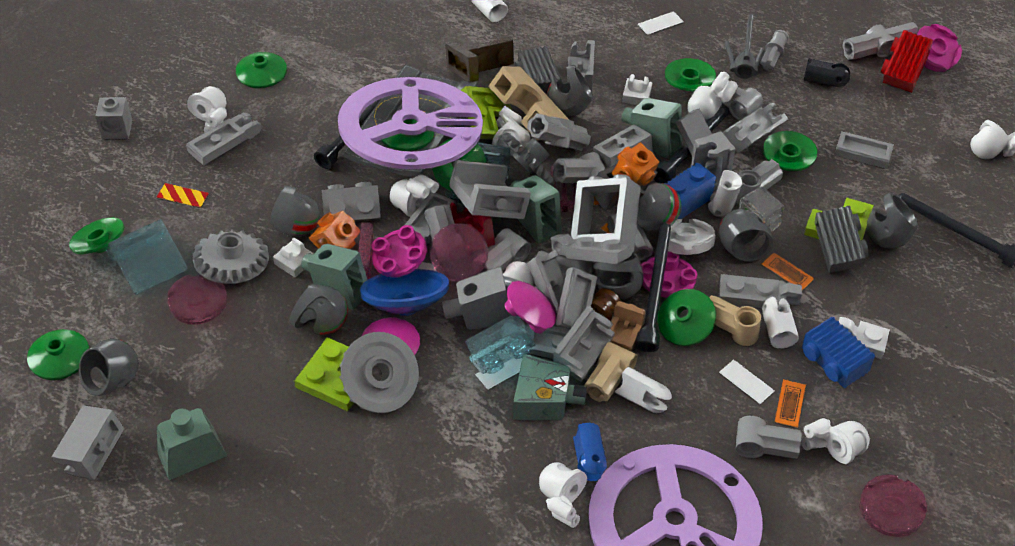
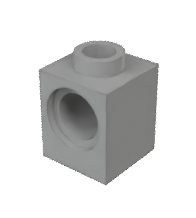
(114, 118)

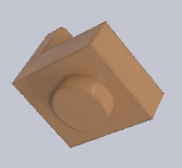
(626, 324)

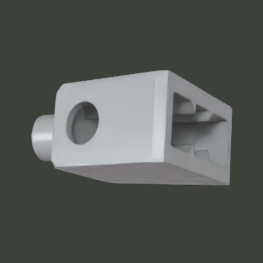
(479, 300)

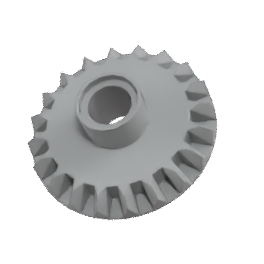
(230, 257)
(397, 367)

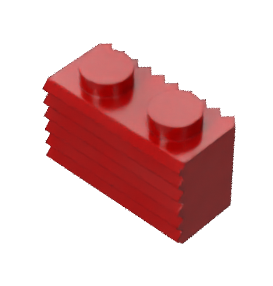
(907, 61)

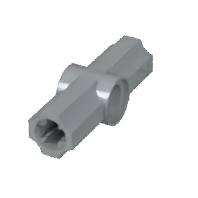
(875, 41)
(558, 132)

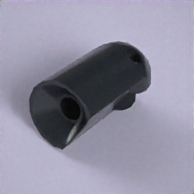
(827, 73)

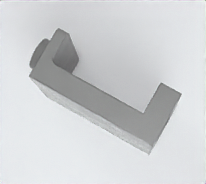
(484, 190)

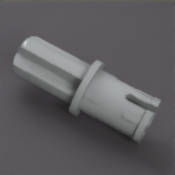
(774, 49)

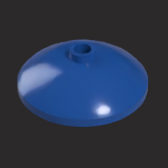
(406, 293)

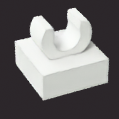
(636, 90)
(290, 257)

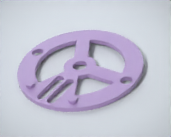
(363, 141)
(664, 461)

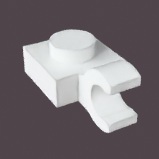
(871, 335)

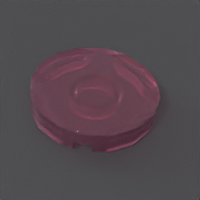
(459, 252)
(196, 299)
(893, 505)

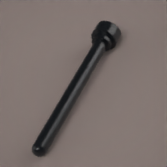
(327, 155)
(667, 169)
(1005, 252)
(648, 337)

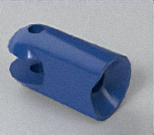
(590, 451)

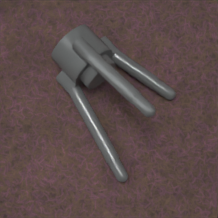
(745, 63)

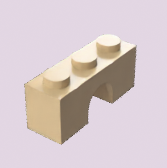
(517, 88)

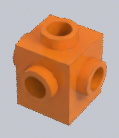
(637, 164)
(335, 229)

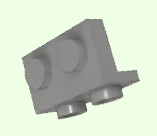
(358, 201)

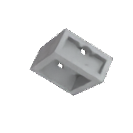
(626, 211)

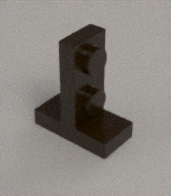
(479, 57)

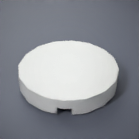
(691, 237)

